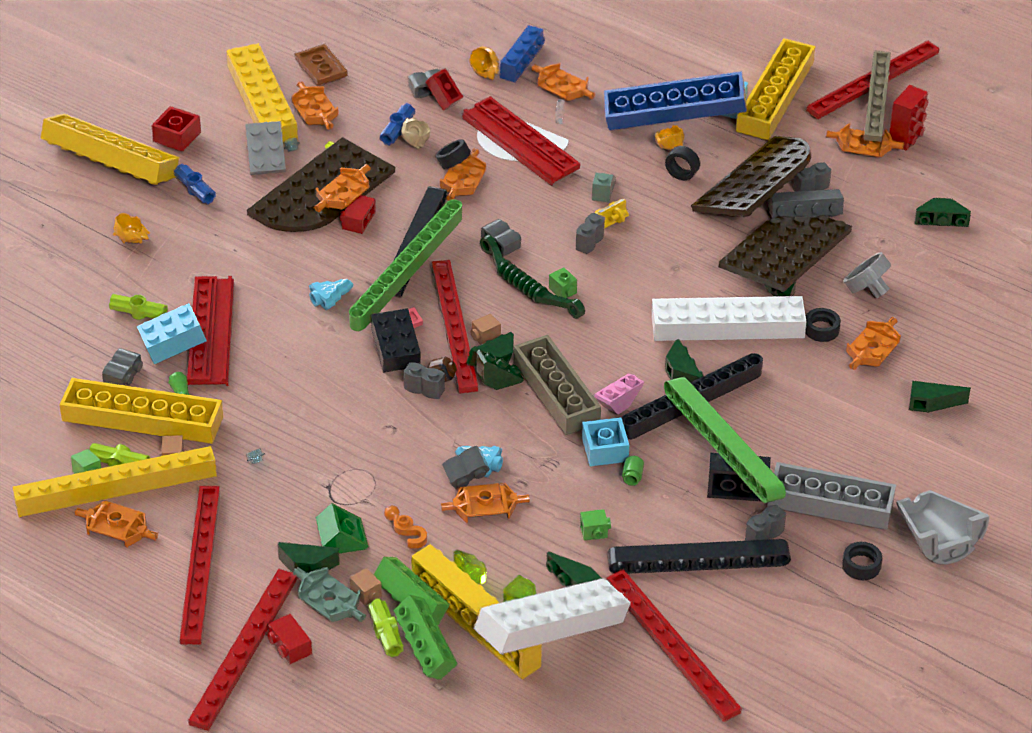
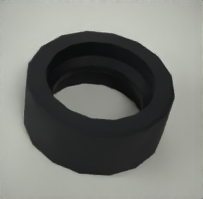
(453, 154)
(686, 154)
(822, 315)
(862, 549)

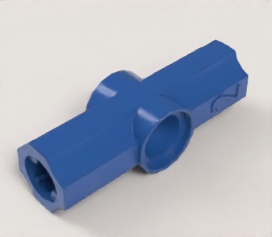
(394, 127)
(195, 183)

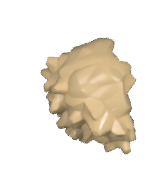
(415, 132)

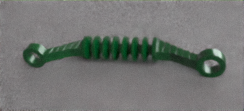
(525, 283)

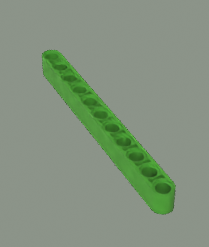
(405, 265)
(725, 440)

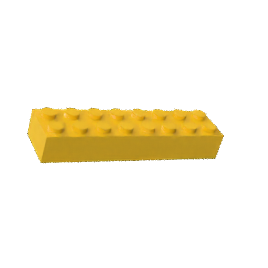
(260, 88)
(776, 89)
(109, 148)
(141, 410)
(465, 602)

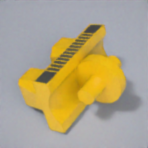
(614, 212)

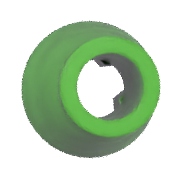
(179, 383)

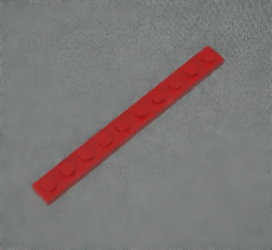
(862, 84)
(454, 325)
(200, 566)
(676, 648)
(242, 650)

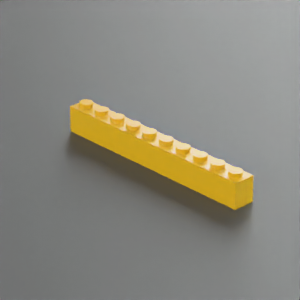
(114, 481)

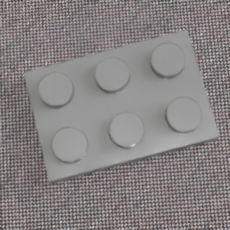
(265, 148)

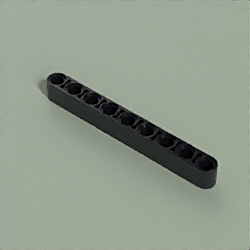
(430, 205)
(709, 386)
(699, 556)

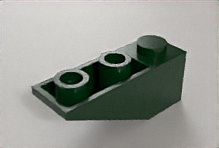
(934, 396)
(569, 571)

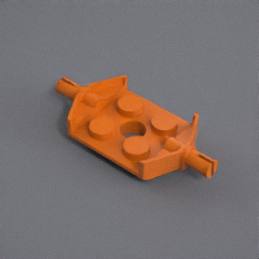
(562, 83)
(312, 98)
(852, 140)
(470, 170)
(343, 189)
(877, 335)
(470, 504)
(129, 528)

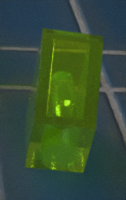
(471, 565)
(518, 588)

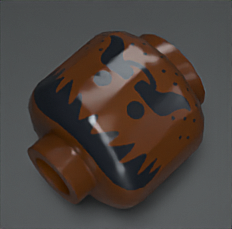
(445, 365)

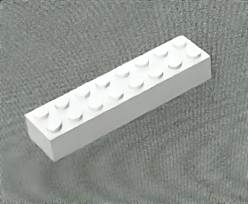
(728, 318)
(551, 615)

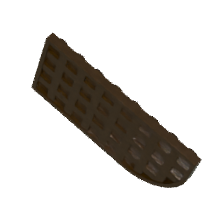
(756, 178)
(293, 201)
(784, 249)

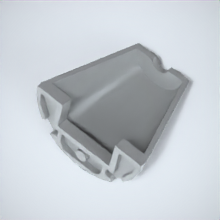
(943, 526)

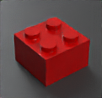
(176, 128)

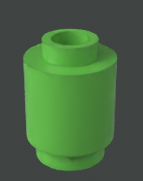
(633, 470)

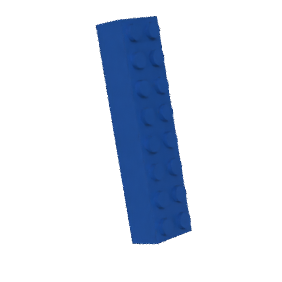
(675, 100)

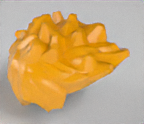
(484, 62)
(670, 137)
(129, 229)

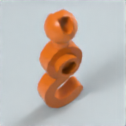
(404, 526)

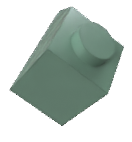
(603, 187)

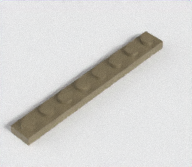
(877, 96)

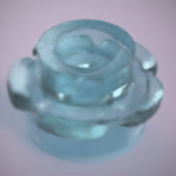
(291, 144)
(255, 456)

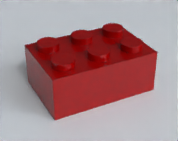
(909, 116)

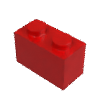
(444, 89)
(358, 214)
(289, 639)

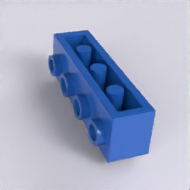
(521, 53)

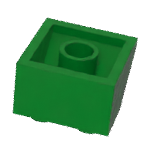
(341, 529)

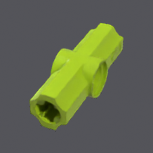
(137, 306)
(115, 456)
(385, 628)

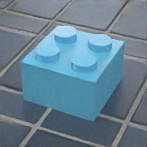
(605, 441)

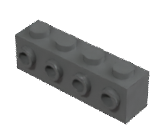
(806, 203)

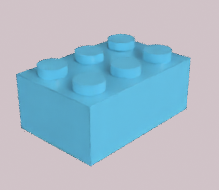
(171, 333)

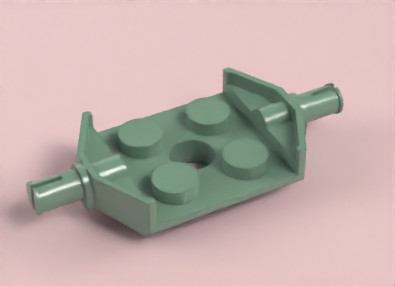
(320, 585)

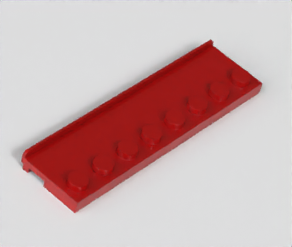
(520, 140)
(214, 311)

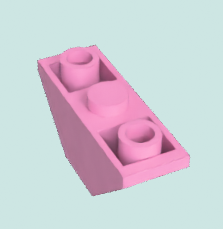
(620, 394)

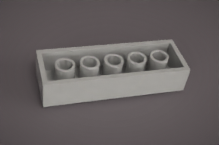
(835, 496)

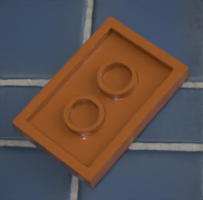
(321, 64)

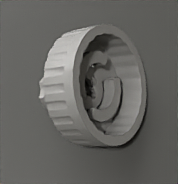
(869, 275)

